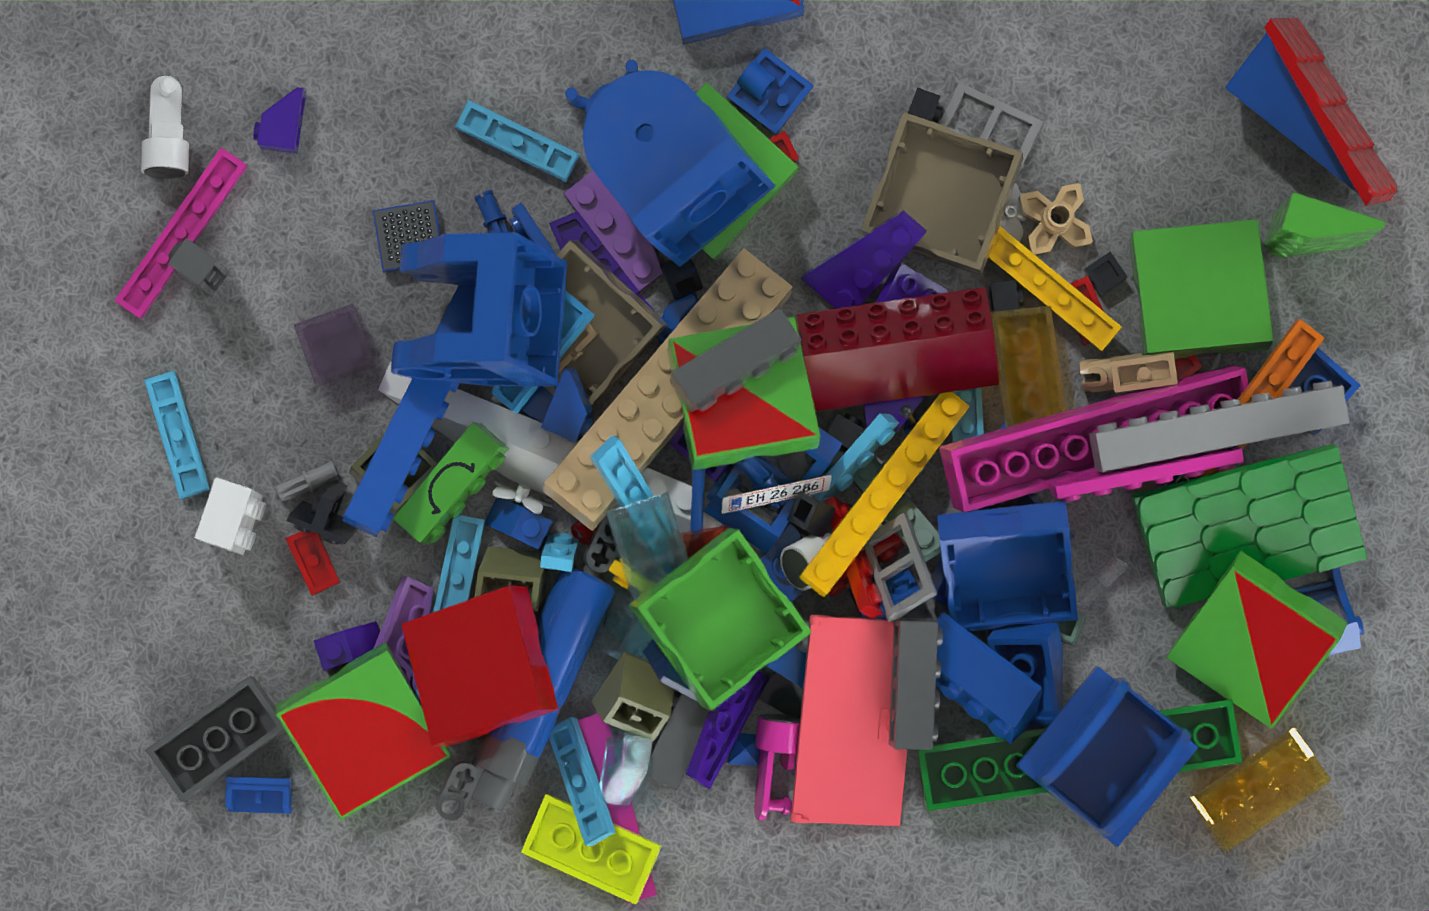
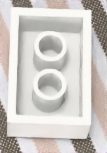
(230, 516)

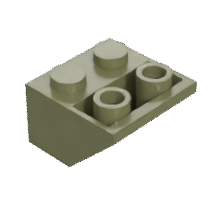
(515, 568)
(634, 698)

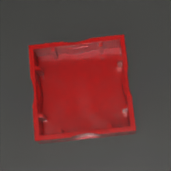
(479, 666)

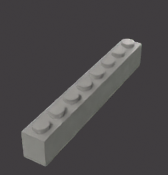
(1218, 427)

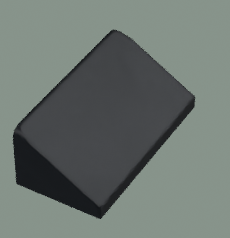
(783, 695)

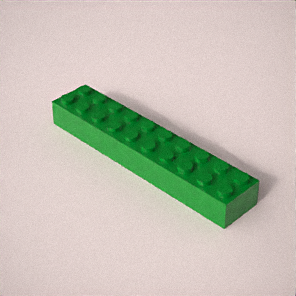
(987, 768)

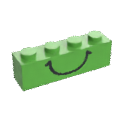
(451, 483)

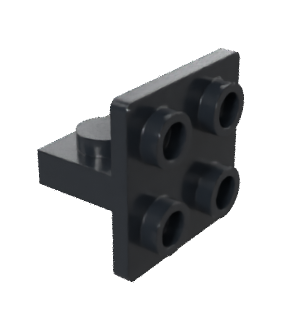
(323, 516)

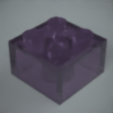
(335, 345)

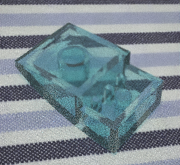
(647, 542)

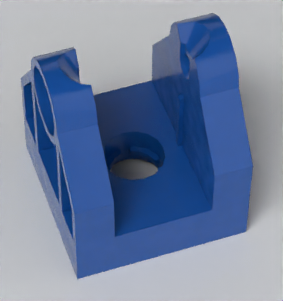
(514, 315)

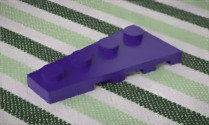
(575, 228)
(860, 267)
(722, 730)

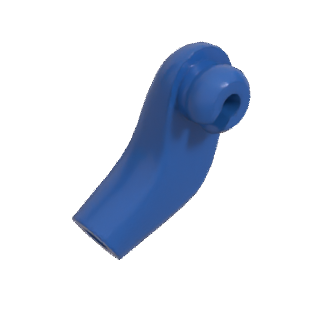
(675, 313)

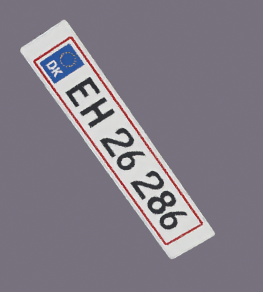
(775, 494)

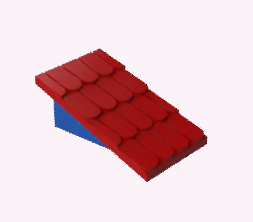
(1302, 100)

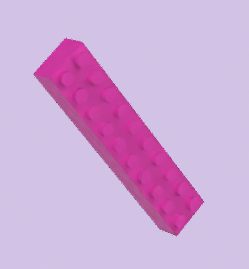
(1059, 446)

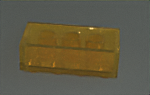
(1027, 364)
(1259, 791)

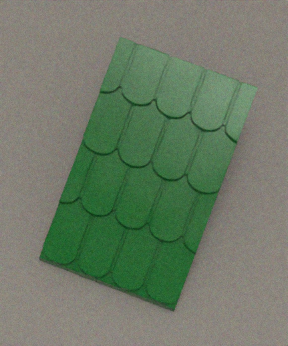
(1279, 511)

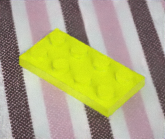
(614, 864)

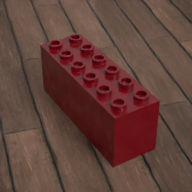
(899, 349)

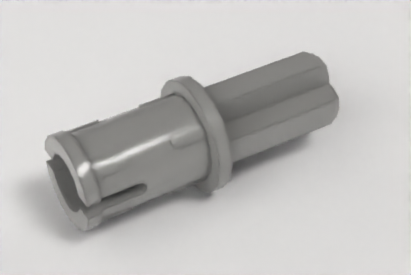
(308, 481)

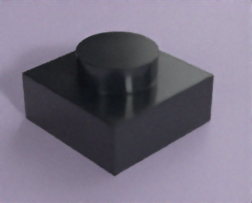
(1105, 273)

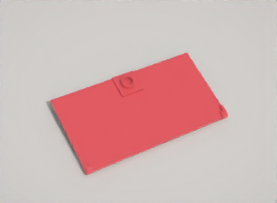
(843, 749)

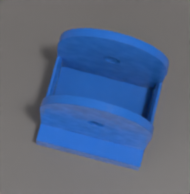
(670, 162)
(1107, 755)

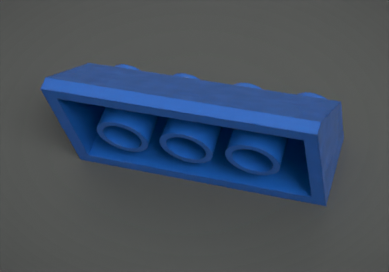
(985, 682)

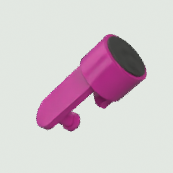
(779, 735)

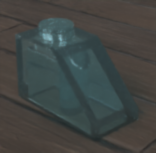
(624, 767)

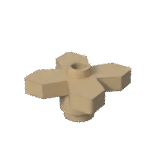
(1040, 210)

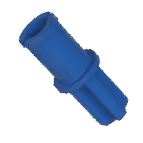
(491, 213)
(759, 476)

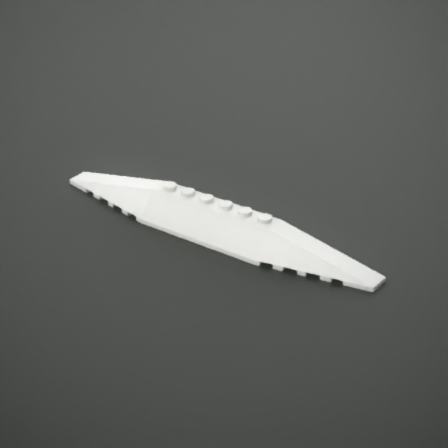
(535, 451)

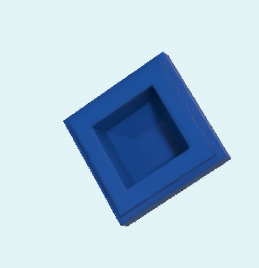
(744, 751)

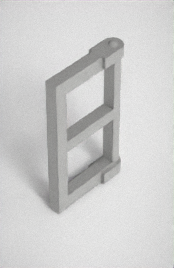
(998, 108)
(914, 557)

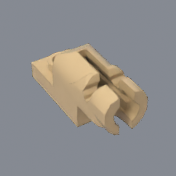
(1130, 372)

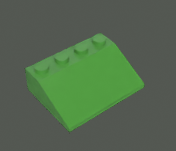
(1312, 226)

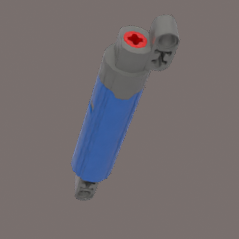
(565, 637)

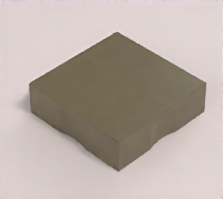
(948, 186)
(621, 317)

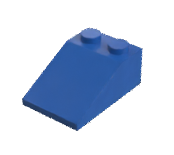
(1039, 655)

